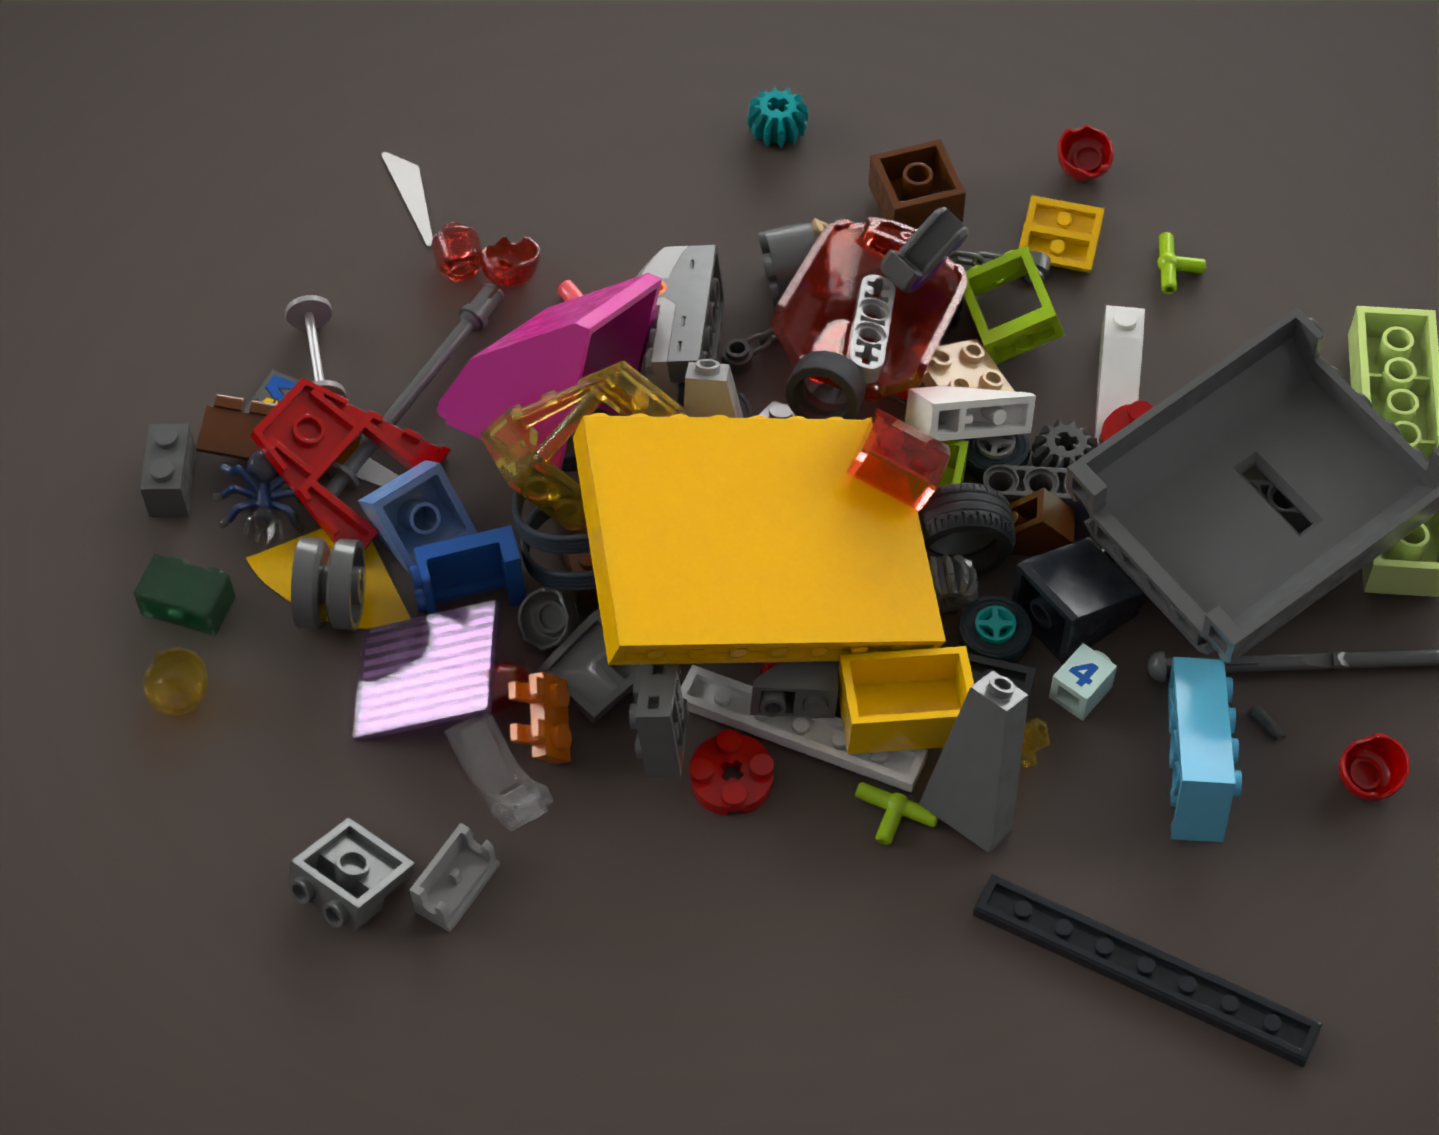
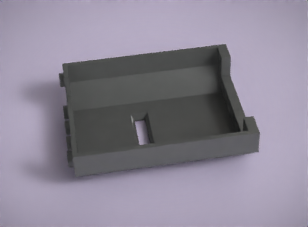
(1203, 539)

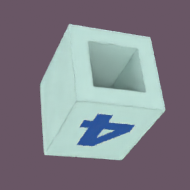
(1083, 681)

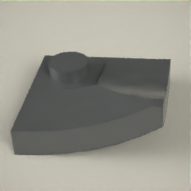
(584, 663)

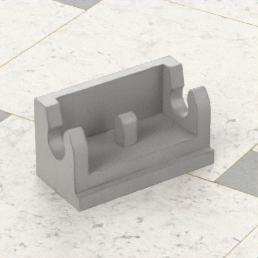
(454, 878)

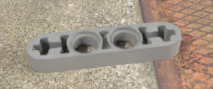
(870, 327)

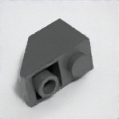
(797, 690)

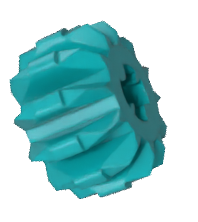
(777, 117)

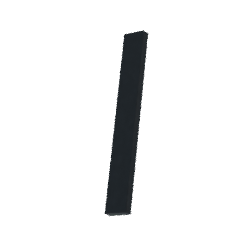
(1148, 970)

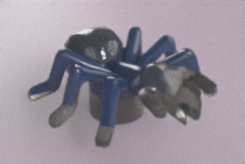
(260, 497)

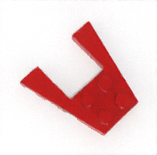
(312, 432)

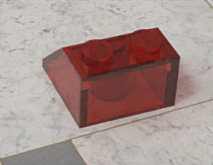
(899, 460)

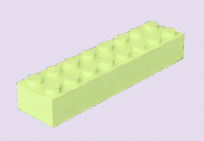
(1398, 371)

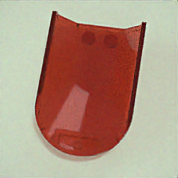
(823, 294)

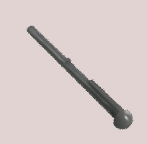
(1160, 666)

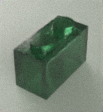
(184, 594)

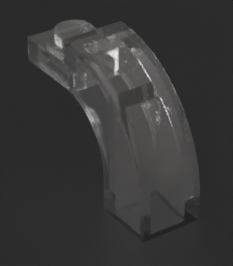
(496, 773)

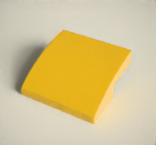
(1063, 232)

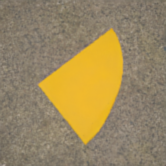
(381, 598)

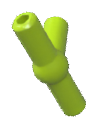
(1169, 263)
(896, 807)

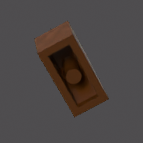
(1041, 523)

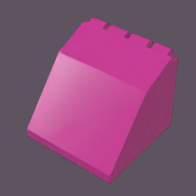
(554, 354)

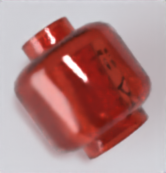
(457, 251)

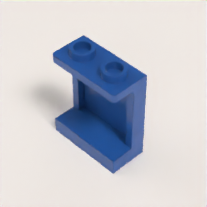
(468, 568)

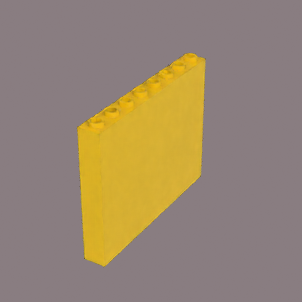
(747, 542)

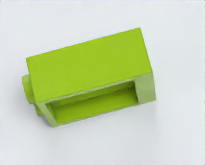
(1037, 326)

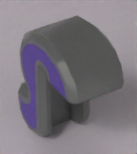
(924, 251)

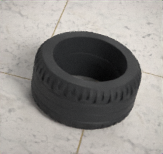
(969, 523)

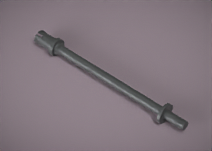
(472, 318)

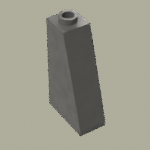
(980, 763)

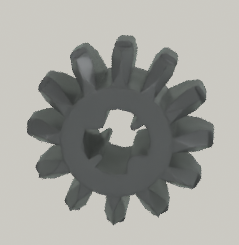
(1061, 445)
(953, 582)

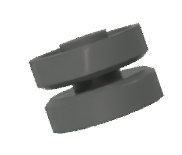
(328, 583)

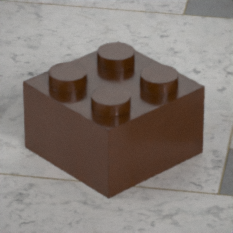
(915, 183)

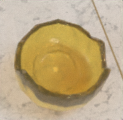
(175, 681)

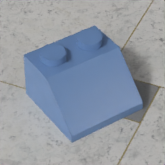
(417, 511)

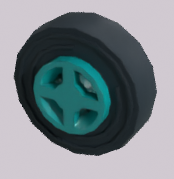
(1004, 619)

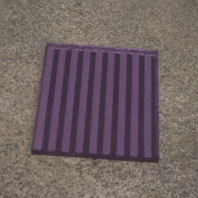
(426, 671)

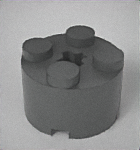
(787, 251)

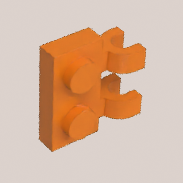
(549, 717)

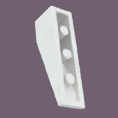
(1119, 361)

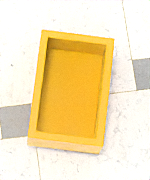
(902, 697)

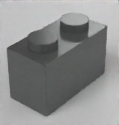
(168, 470)

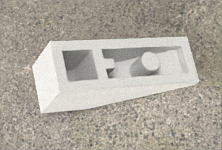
(969, 412)

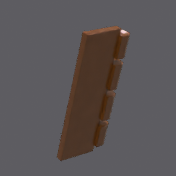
(228, 428)

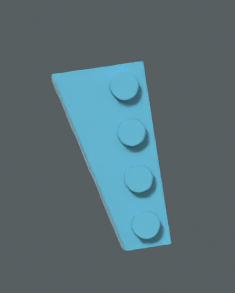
(1201, 749)

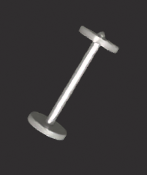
(308, 314)

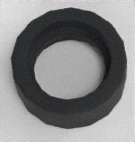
(831, 366)

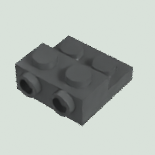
(348, 874)

